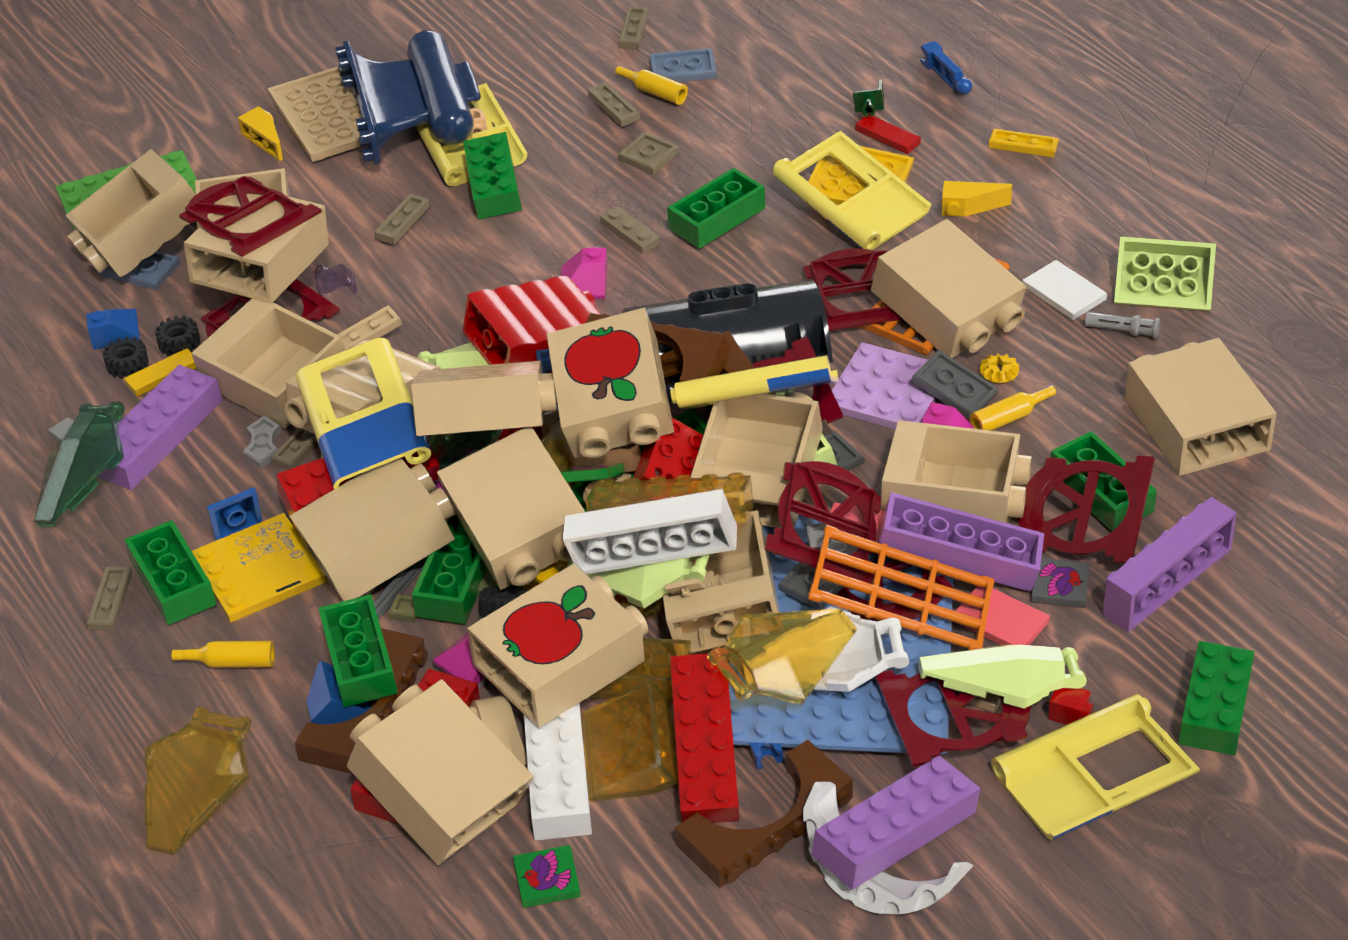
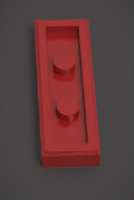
(888, 133)

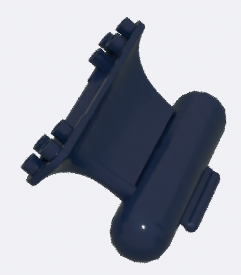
(410, 93)

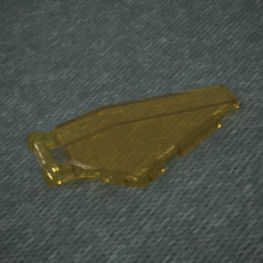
(783, 652)
(192, 777)

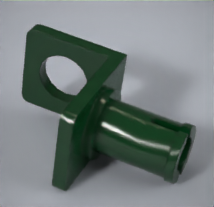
(869, 100)

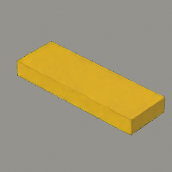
(1023, 143)
(152, 375)

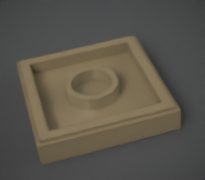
(648, 153)

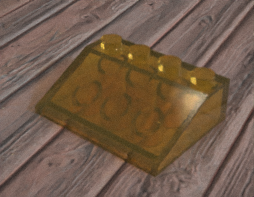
(629, 745)

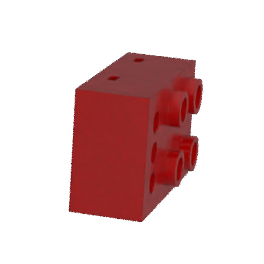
(670, 454)

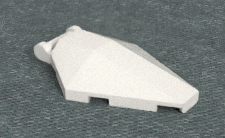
(865, 654)

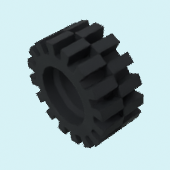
(167, 334)
(116, 354)
(494, 598)

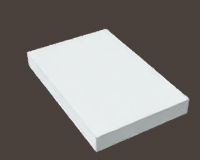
(1064, 289)

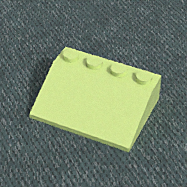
(1165, 273)

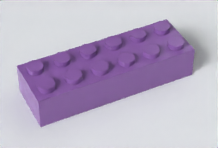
(162, 423)
(963, 540)
(1169, 564)
(895, 822)

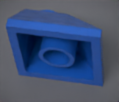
(110, 325)
(234, 513)
(325, 699)

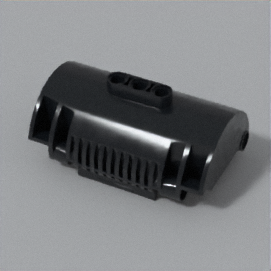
(758, 318)

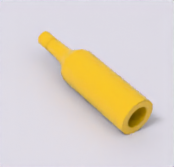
(656, 85)
(1008, 409)
(231, 654)

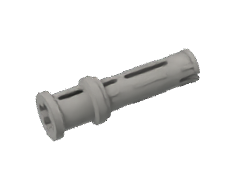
(1136, 322)

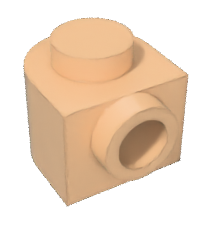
(479, 120)

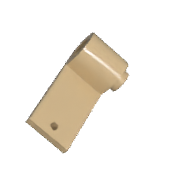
(686, 586)
(499, 718)

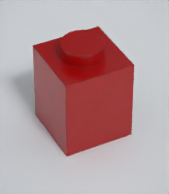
(1069, 705)

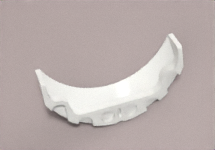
(882, 892)

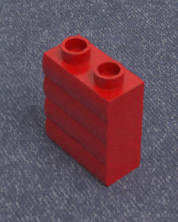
(515, 319)

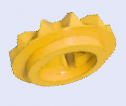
(991, 372)

